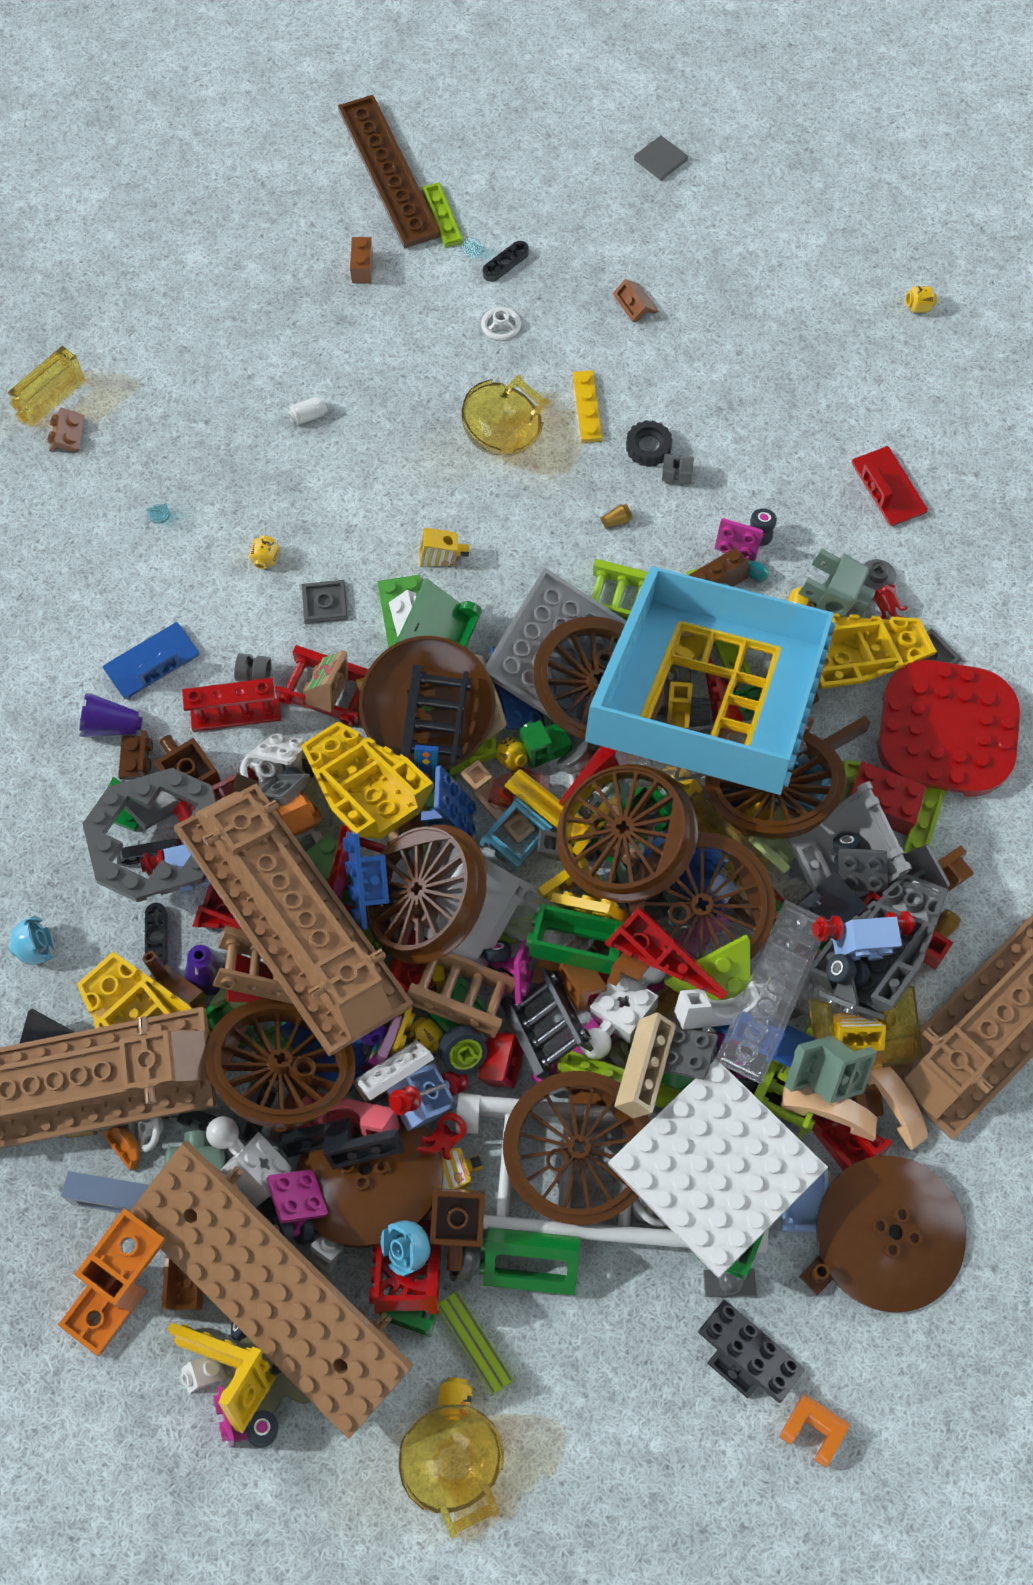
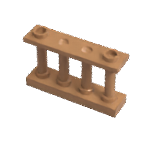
(236, 942)
(462, 1013)

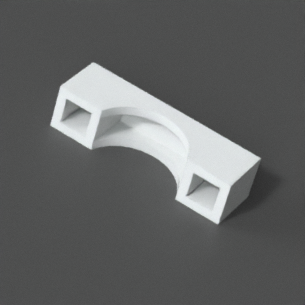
(699, 1011)

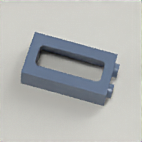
(101, 1192)

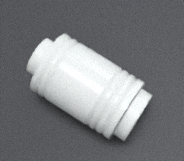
(307, 410)

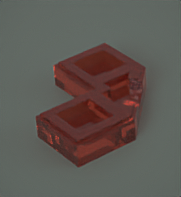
(500, 794)

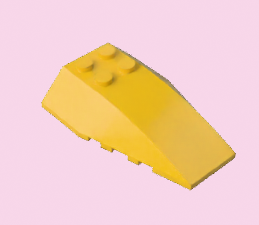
(871, 648)
(365, 782)
(122, 993)

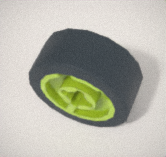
(458, 1040)

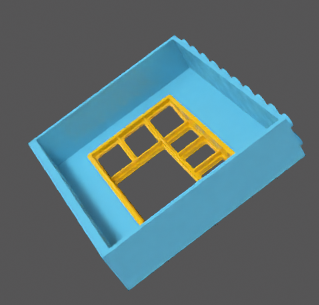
(647, 650)

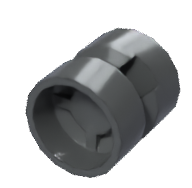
(685, 466)
(252, 668)

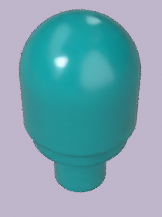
(758, 571)

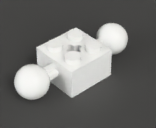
(621, 1020)
(254, 1157)

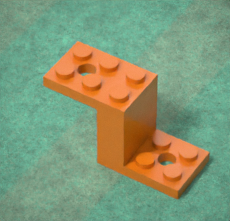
(111, 1282)

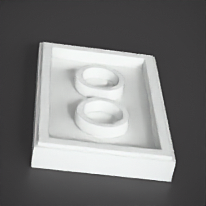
(394, 1069)

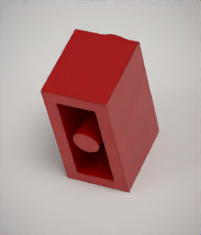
(502, 1061)

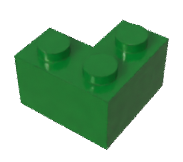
(544, 743)

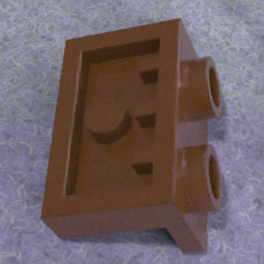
(134, 756)

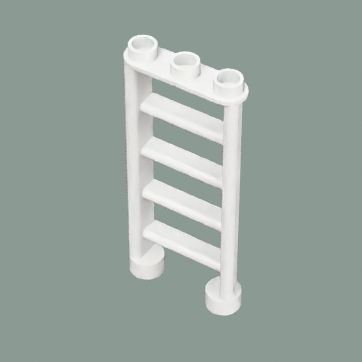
(474, 1106)

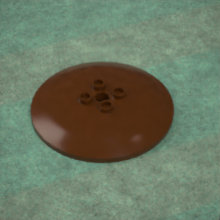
(387, 688)
(366, 1204)
(856, 1238)

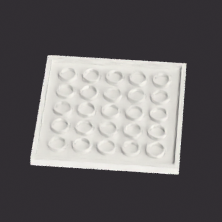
(717, 1167)

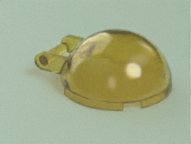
(502, 418)
(451, 1463)

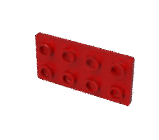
(889, 486)

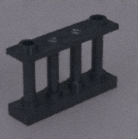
(417, 700)
(524, 1026)

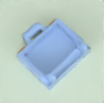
(803, 1212)

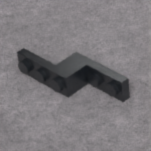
(341, 1143)

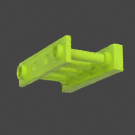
(623, 576)
(770, 1085)

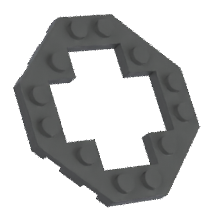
(104, 848)

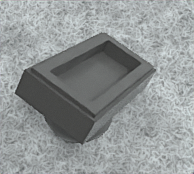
(729, 1285)

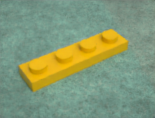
(587, 406)

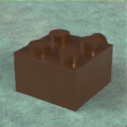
(187, 759)
(457, 1222)

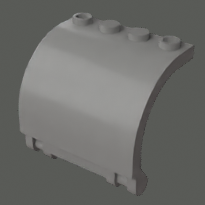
(858, 815)
(496, 911)

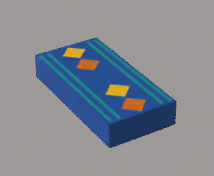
(426, 760)

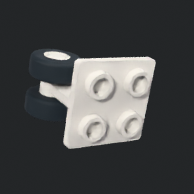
(284, 751)

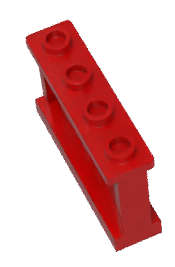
(425, 1291)

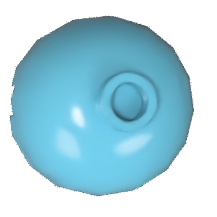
(28, 938)
(408, 1250)

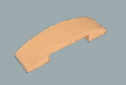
(480, 784)
(903, 1105)
(847, 1112)

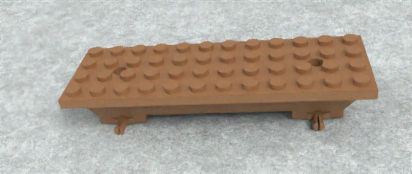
(293, 918)
(976, 1038)
(104, 1077)
(271, 1290)

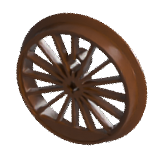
(586, 675)
(821, 754)
(679, 842)
(754, 881)
(423, 891)
(273, 1064)
(608, 1090)

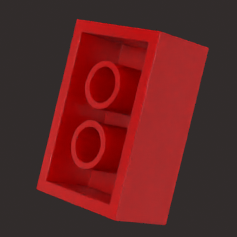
(897, 795)

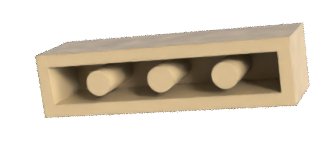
(645, 1065)

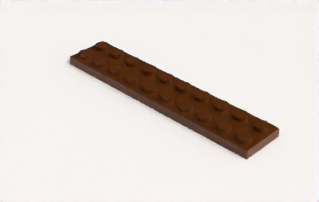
(389, 171)

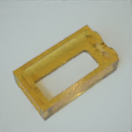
(46, 386)

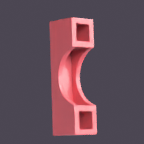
(366, 1116)

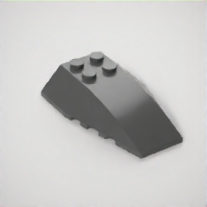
(896, 971)

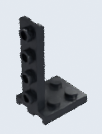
(246, 1128)

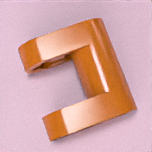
(822, 1420)

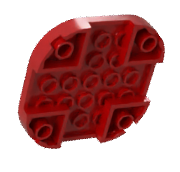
(949, 727)

